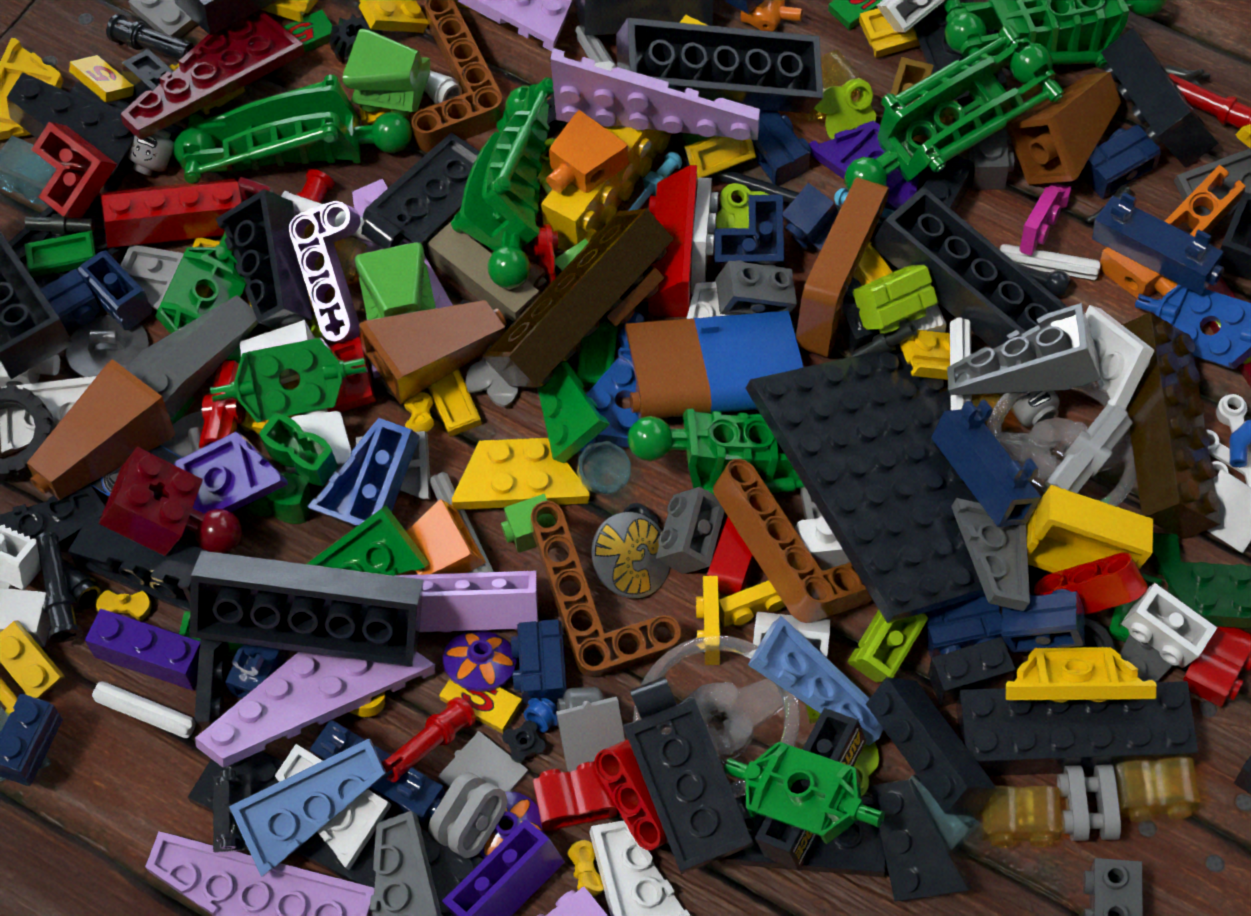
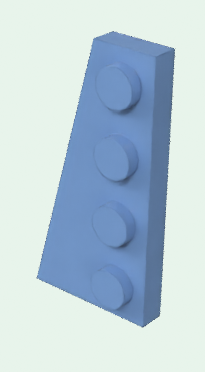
(809, 676)
(299, 806)

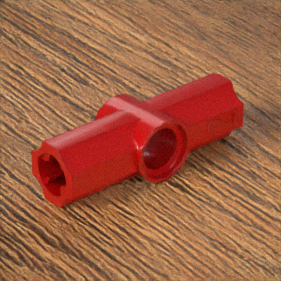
(223, 415)

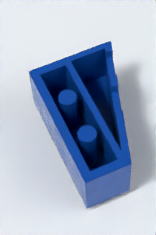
(369, 475)

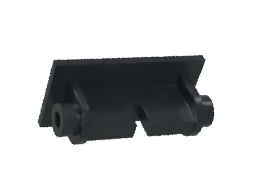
(228, 790)

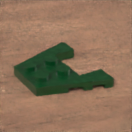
(1212, 590)

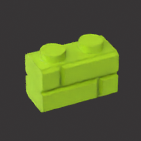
(895, 298)
(885, 646)

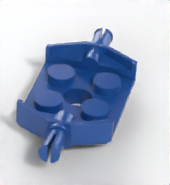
(1191, 311)
(613, 385)

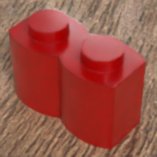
(1218, 666)
(572, 798)

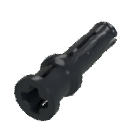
(140, 36)
(59, 602)

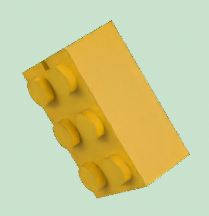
(1079, 530)

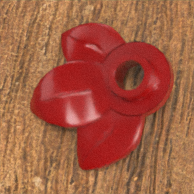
(545, 245)

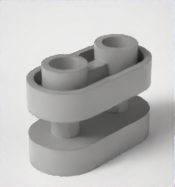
(467, 814)
(1076, 818)

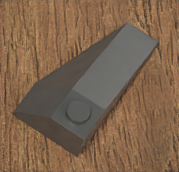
(191, 354)
(1044, 358)

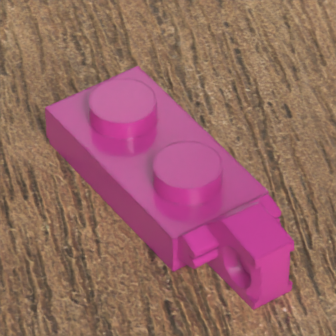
(1044, 213)

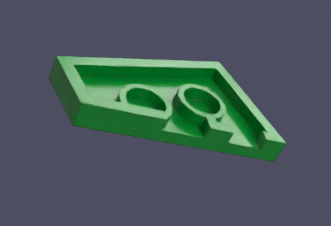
(568, 413)
(374, 547)

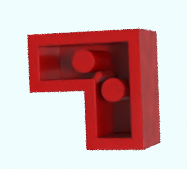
(78, 173)

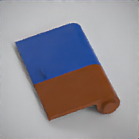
(707, 361)

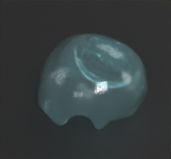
(604, 468)

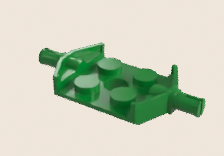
(199, 267)
(260, 387)
(823, 809)

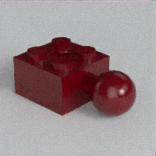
(155, 505)

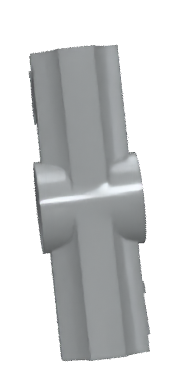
(1090, 450)

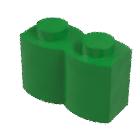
(298, 449)
(286, 503)

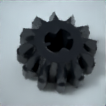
(345, 34)

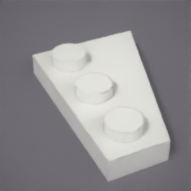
(59, 396)
(630, 876)

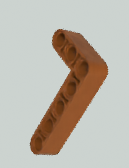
(467, 113)
(837, 265)
(781, 552)
(583, 604)

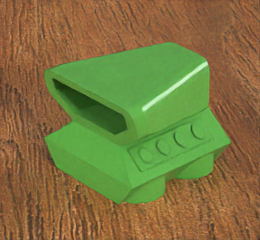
(385, 74)
(395, 281)

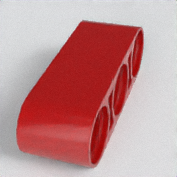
(731, 561)
(1099, 582)
(629, 792)

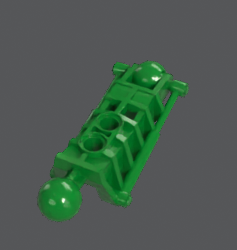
(1068, 28)
(975, 122)
(283, 128)
(504, 185)
(712, 443)

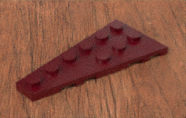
(213, 70)

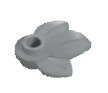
(483, 377)

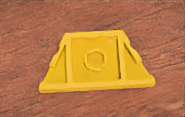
(12, 64)
(516, 471)
(1078, 675)

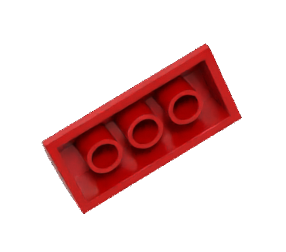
(675, 210)
(167, 212)

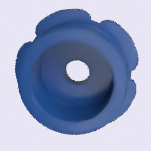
(542, 713)

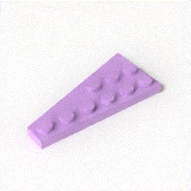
(233, 886)

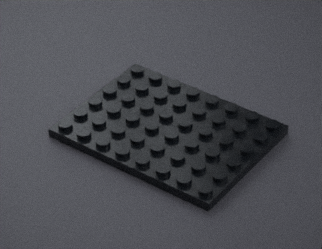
(884, 487)

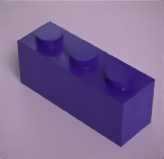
(144, 649)
(506, 875)

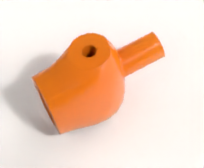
(769, 14)

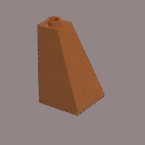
(1060, 136)
(428, 345)
(100, 432)

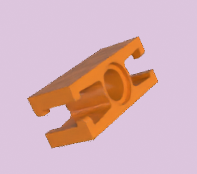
(1203, 197)

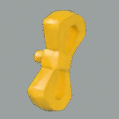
(420, 414)
(136, 605)
(582, 856)

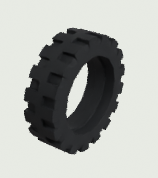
(23, 398)

